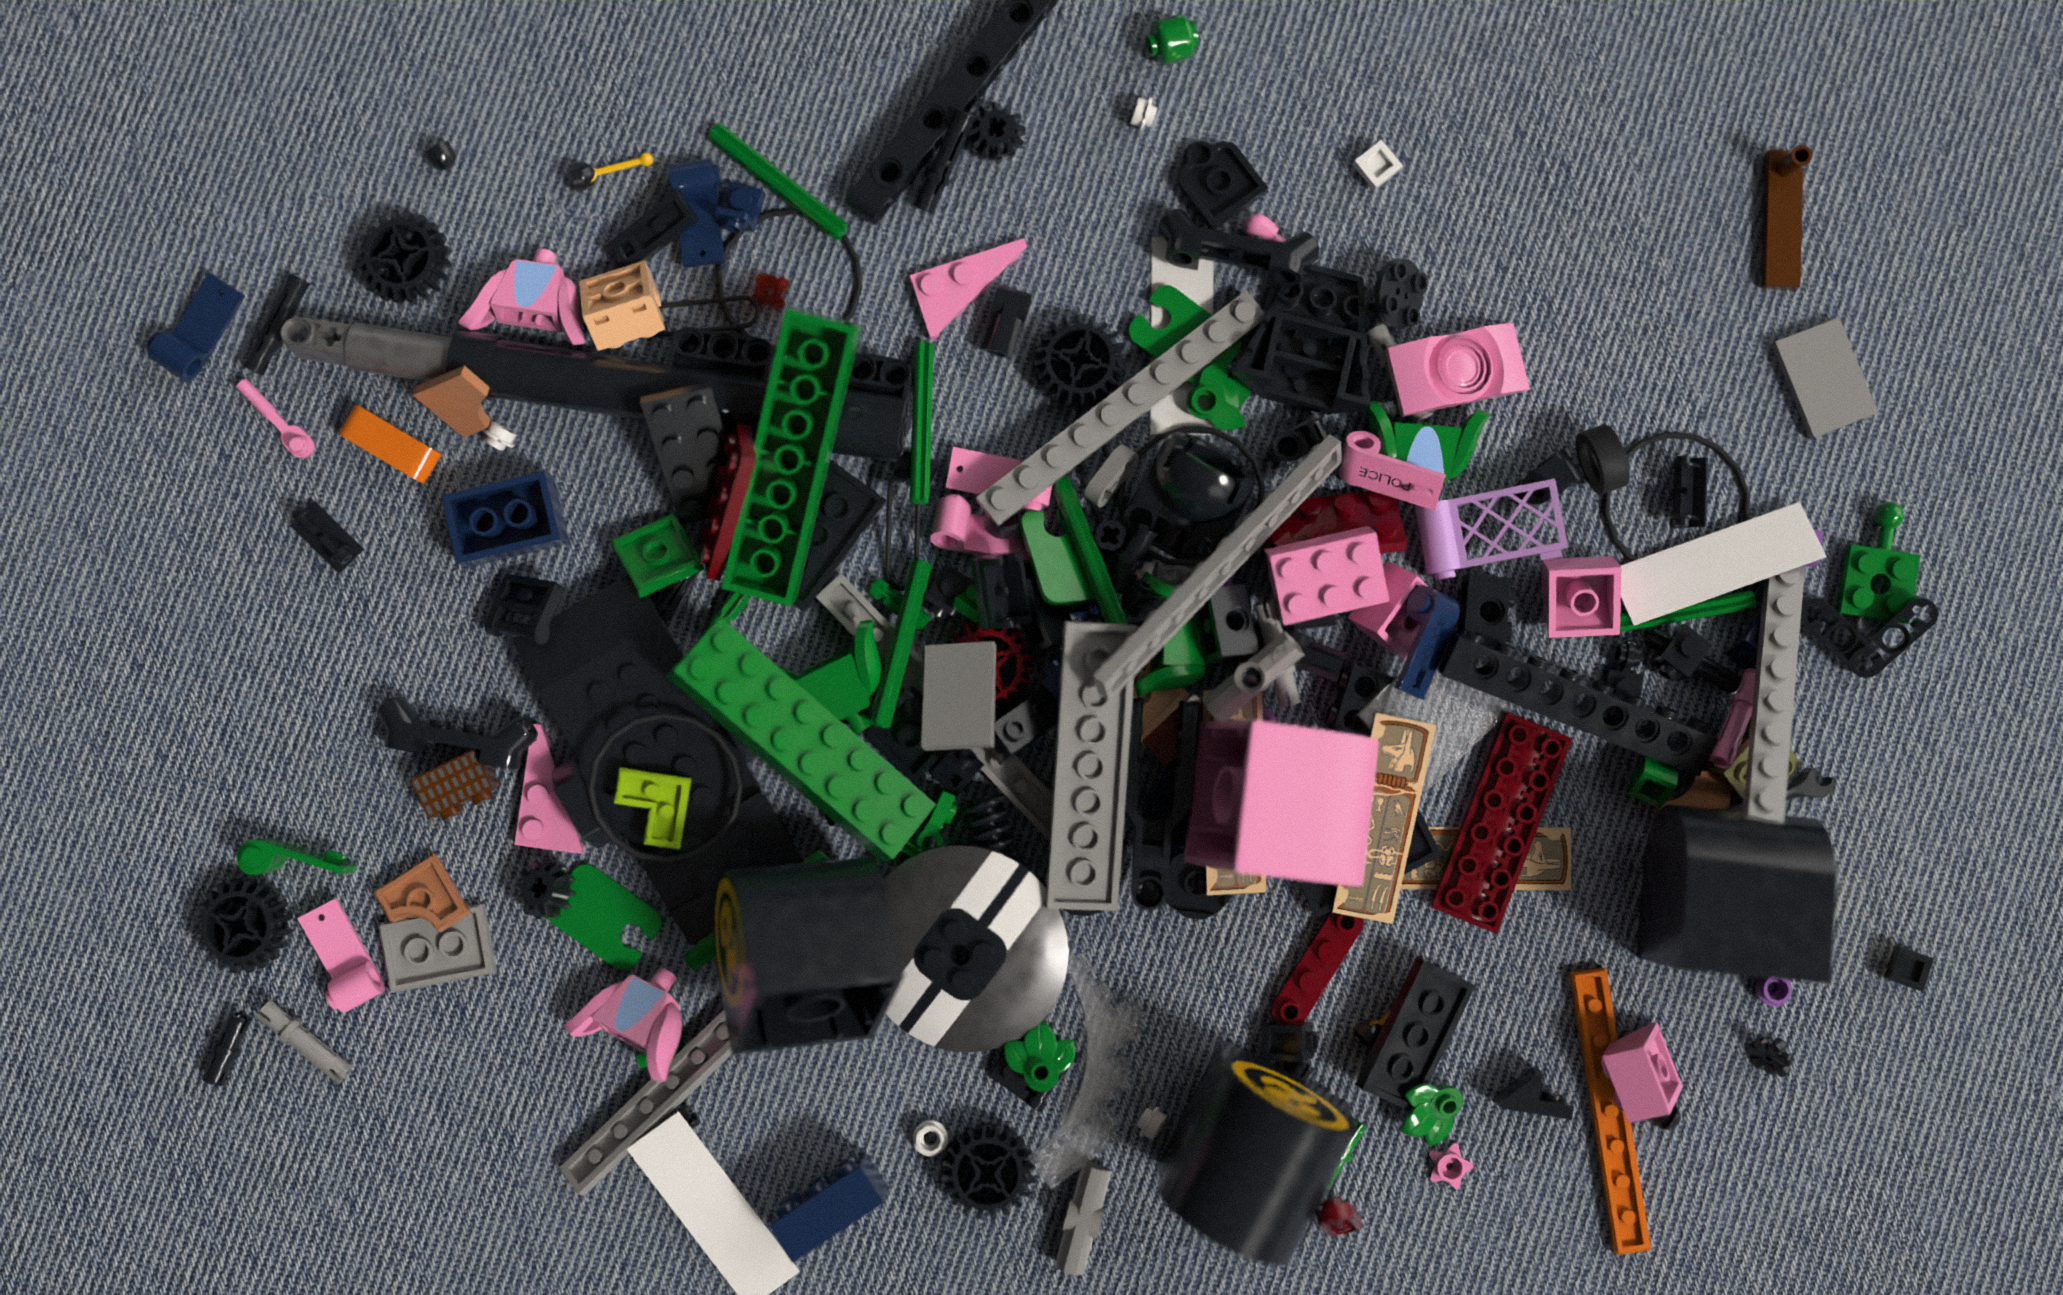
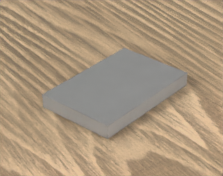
(1824, 378)
(959, 696)
(423, 957)

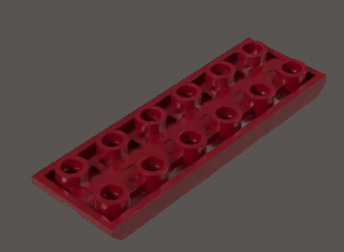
(1500, 822)

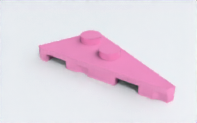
(951, 287)
(542, 817)

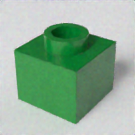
(1653, 781)

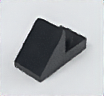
(1524, 1097)

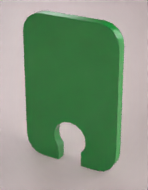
(1184, 318)
(1055, 562)
(602, 912)

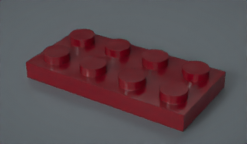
(727, 504)
(1342, 513)

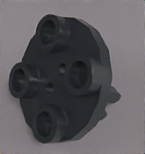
(1399, 293)

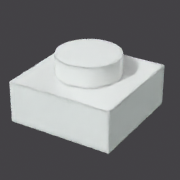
(1377, 165)

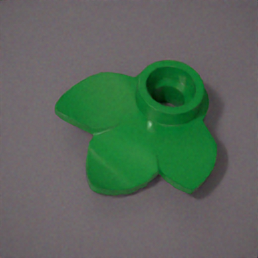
(1223, 398)
(1037, 1051)
(1429, 1113)

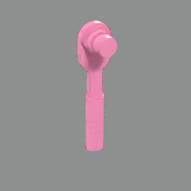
(292, 436)

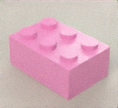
(1326, 575)

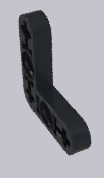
(1858, 644)

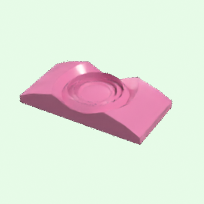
(1456, 369)

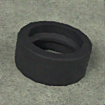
(1602, 459)

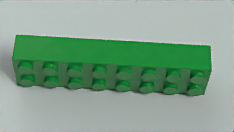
(791, 455)
(801, 740)

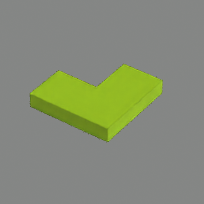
(664, 797)

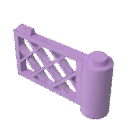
(1443, 535)

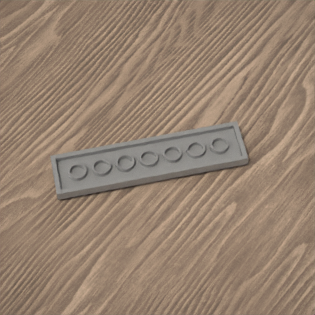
(1088, 774)

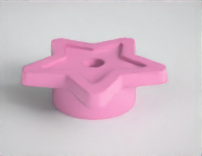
(1459, 1166)

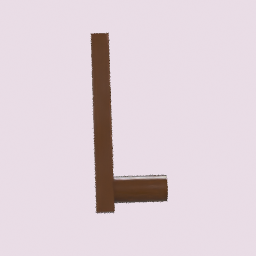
(1783, 217)

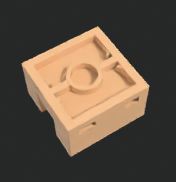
(621, 306)

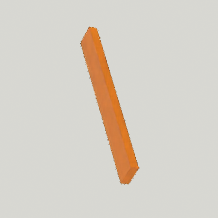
(1610, 1126)

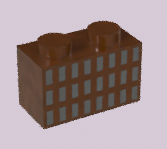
(454, 785)

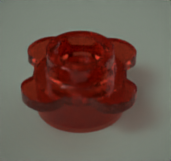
(763, 284)

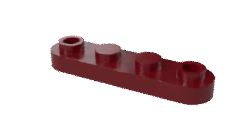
(1315, 968)
(1338, 1217)

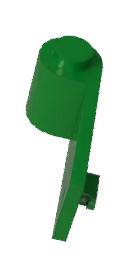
(270, 855)

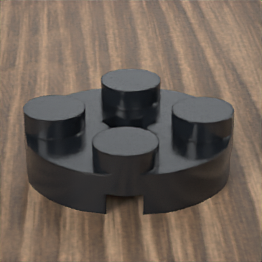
(1181, 895)

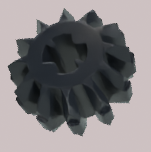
(997, 145)
(558, 889)

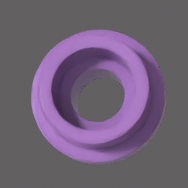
(1781, 995)

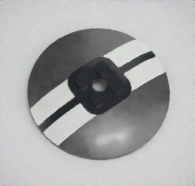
(1014, 944)

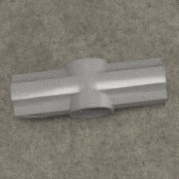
(1270, 662)
(1082, 1218)

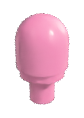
(1261, 226)

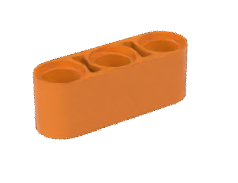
(389, 443)

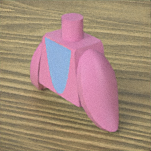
(529, 296)
(639, 1016)

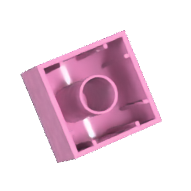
(1281, 801)

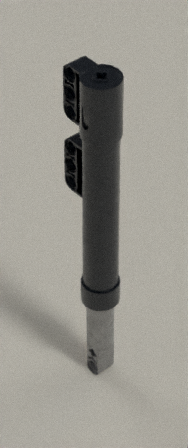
(869, 424)

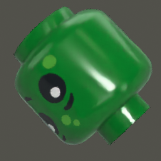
(1172, 39)

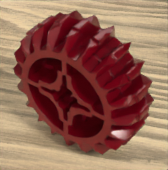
(1012, 651)

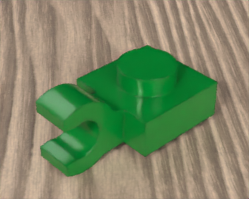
(940, 814)

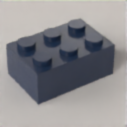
(505, 519)
(828, 1206)

